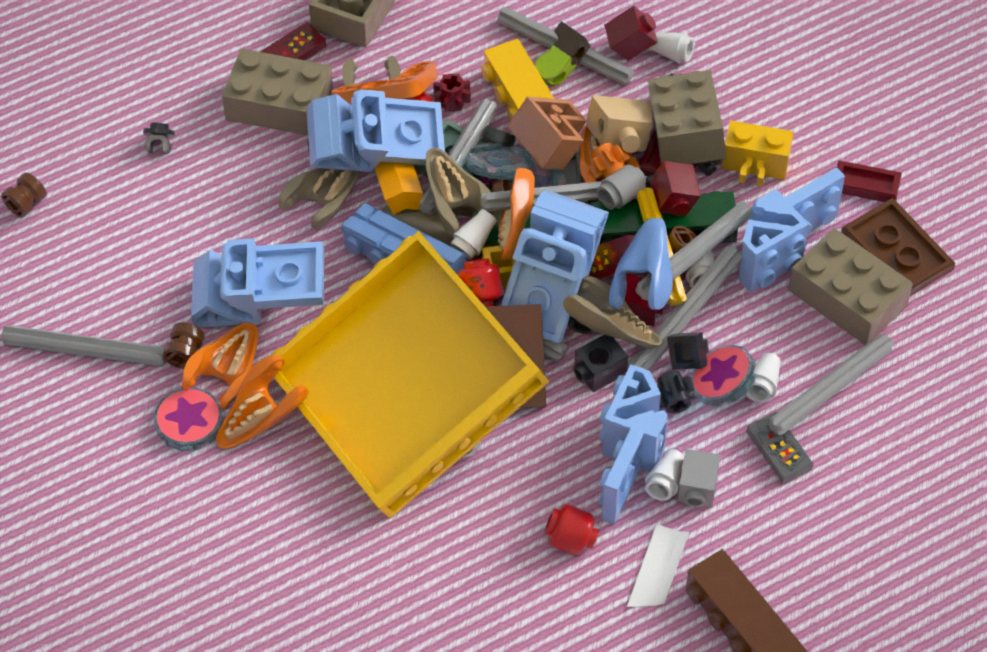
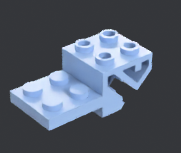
(371, 131)
(780, 228)
(554, 257)
(250, 278)
(631, 435)

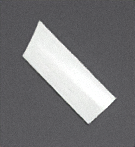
(658, 567)

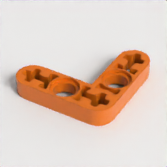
(407, 84)

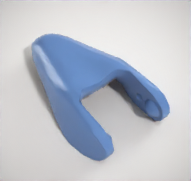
(645, 254)

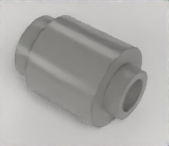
(621, 187)

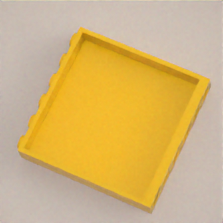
(406, 374)

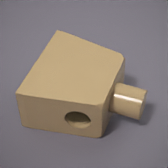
(620, 122)

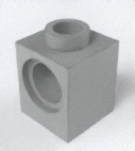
(698, 478)

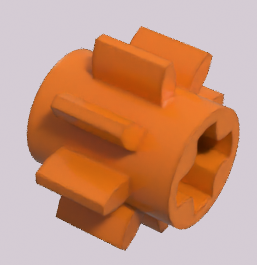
(607, 160)

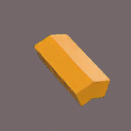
(399, 186)

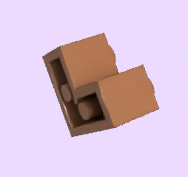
(548, 130)

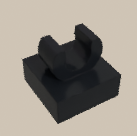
(687, 350)

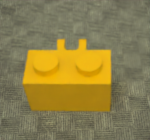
(757, 151)

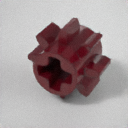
(452, 92)

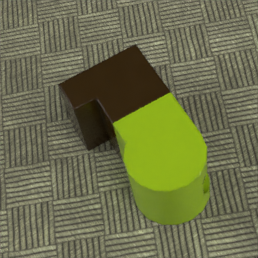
(563, 55)

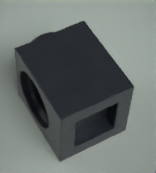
(604, 351)

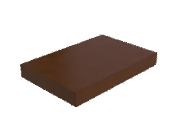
(900, 243)
(526, 329)

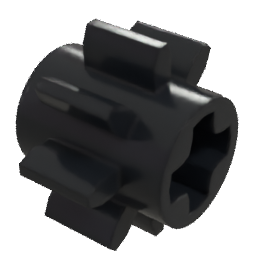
(675, 391)

